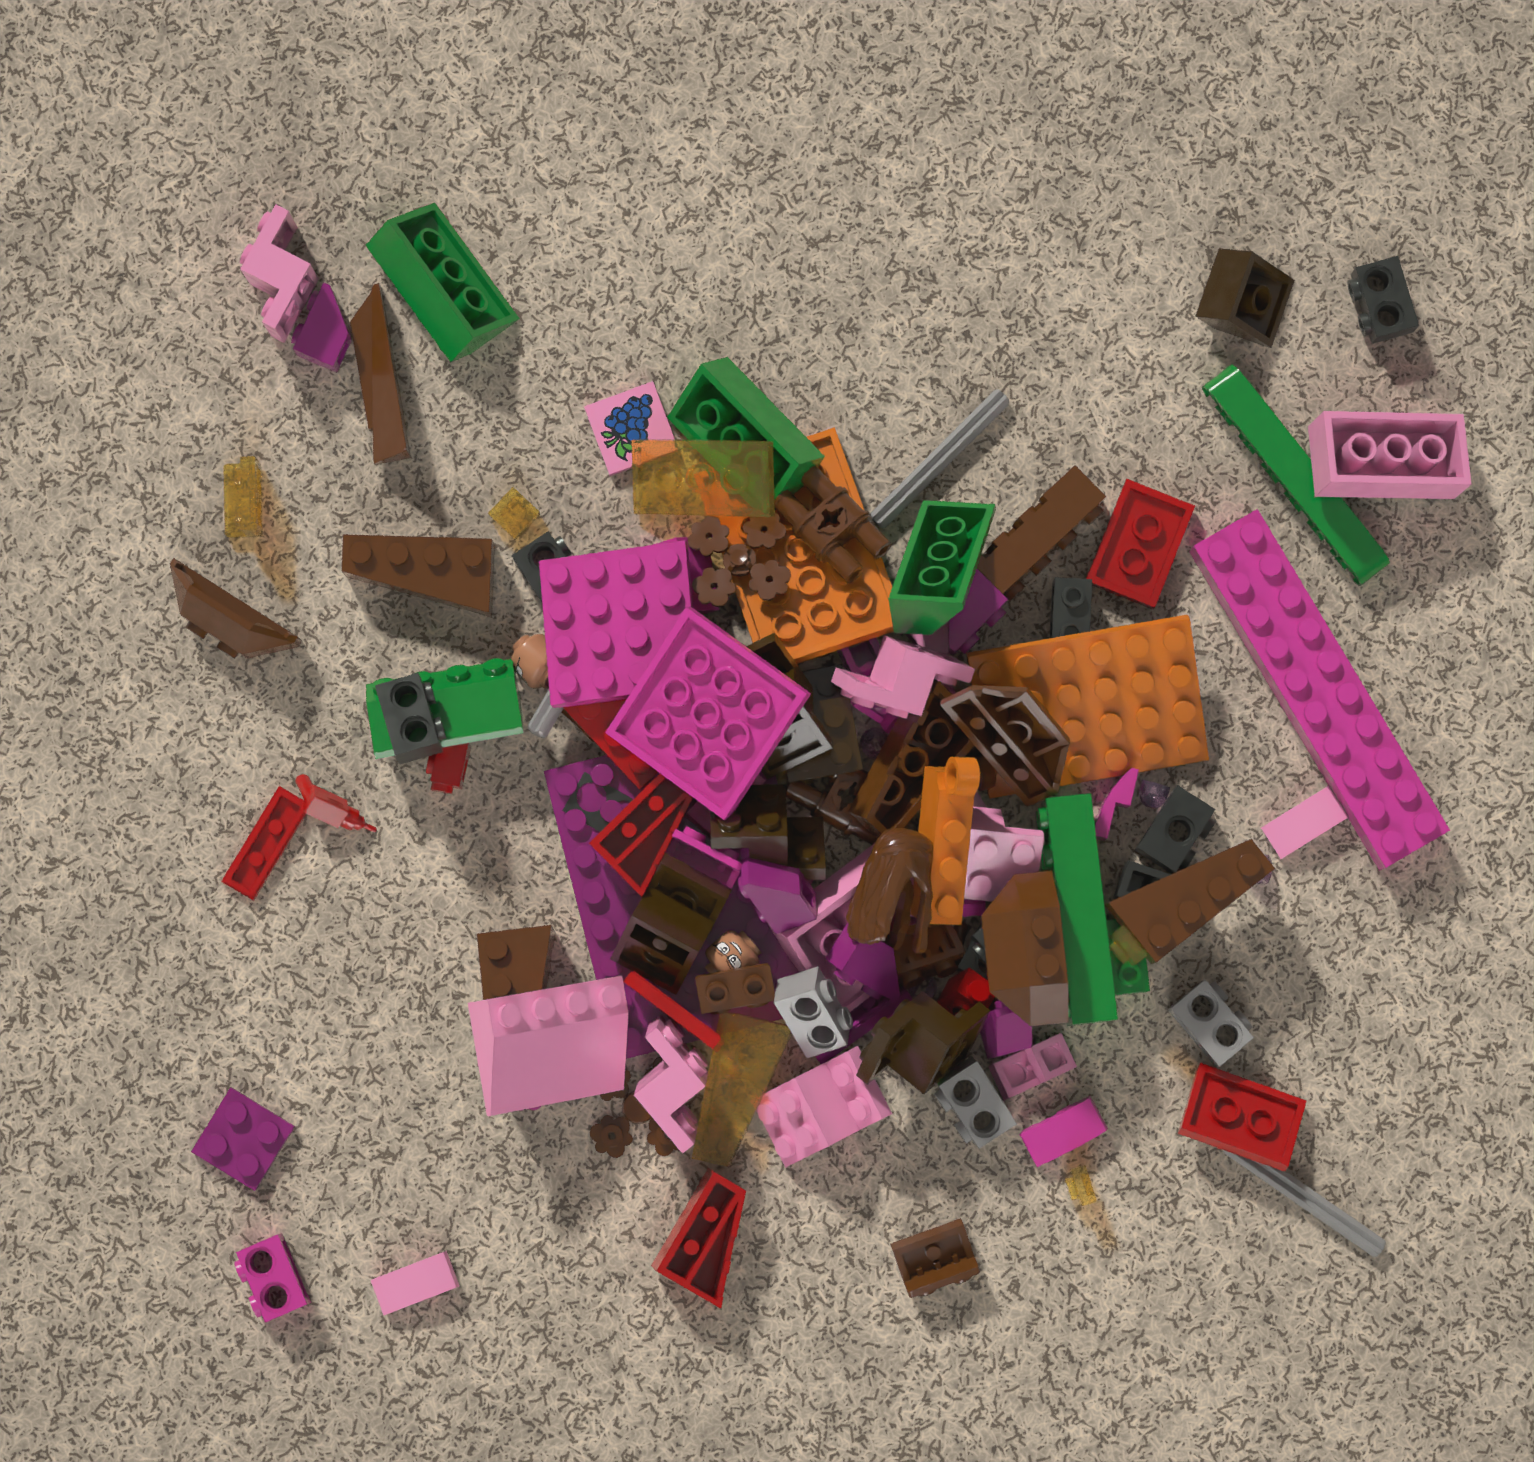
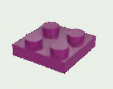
(243, 1139)

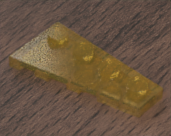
(737, 1083)

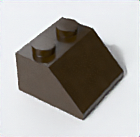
(1245, 296)

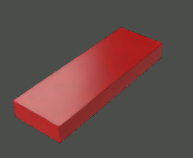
(265, 844)
(674, 1011)

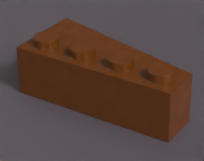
(1041, 531)
(431, 568)
(895, 780)
(1183, 902)
(515, 960)

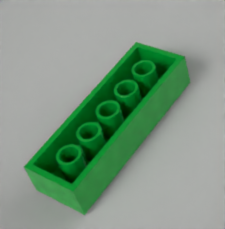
(1075, 866)

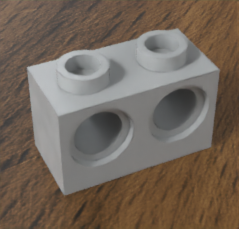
(813, 1011)
(1204, 1029)
(980, 1098)

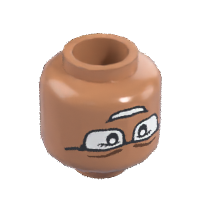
(531, 660)
(732, 952)

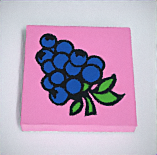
(625, 418)

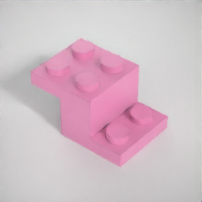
(278, 272)
(901, 677)
(998, 854)
(672, 1082)
(821, 1108)

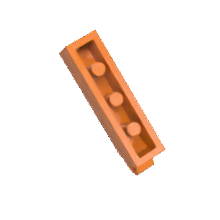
(947, 822)

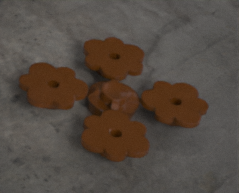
(738, 559)
(620, 1126)

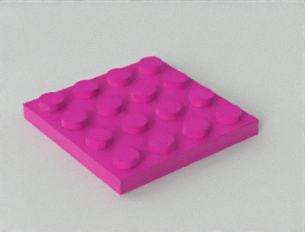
(610, 618)
(707, 713)

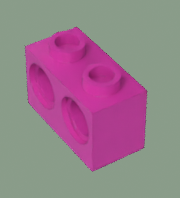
(282, 1274)

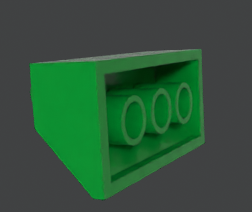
(441, 281)
(729, 406)
(938, 565)
(470, 700)

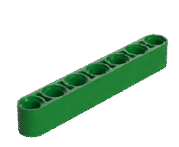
(1292, 468)

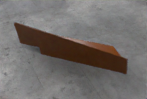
(379, 380)

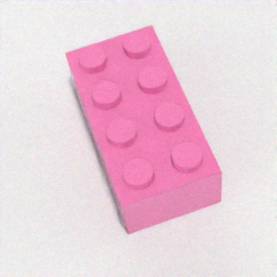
(1389, 455)

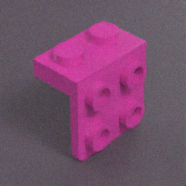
(717, 864)

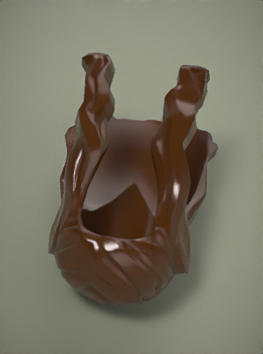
(888, 890)

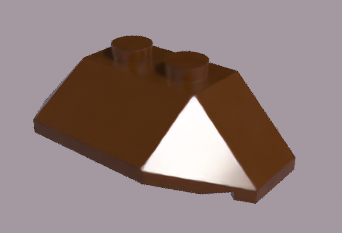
(226, 617)
(1013, 737)
(1027, 949)

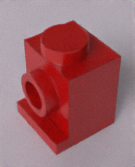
(448, 768)
(965, 991)

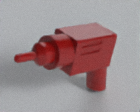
(329, 807)

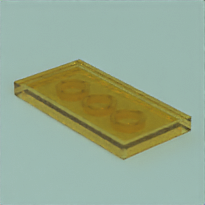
(703, 477)

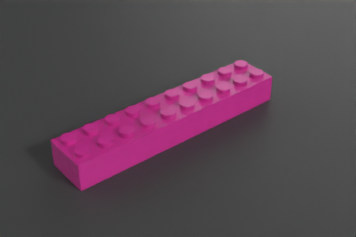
(1318, 690)

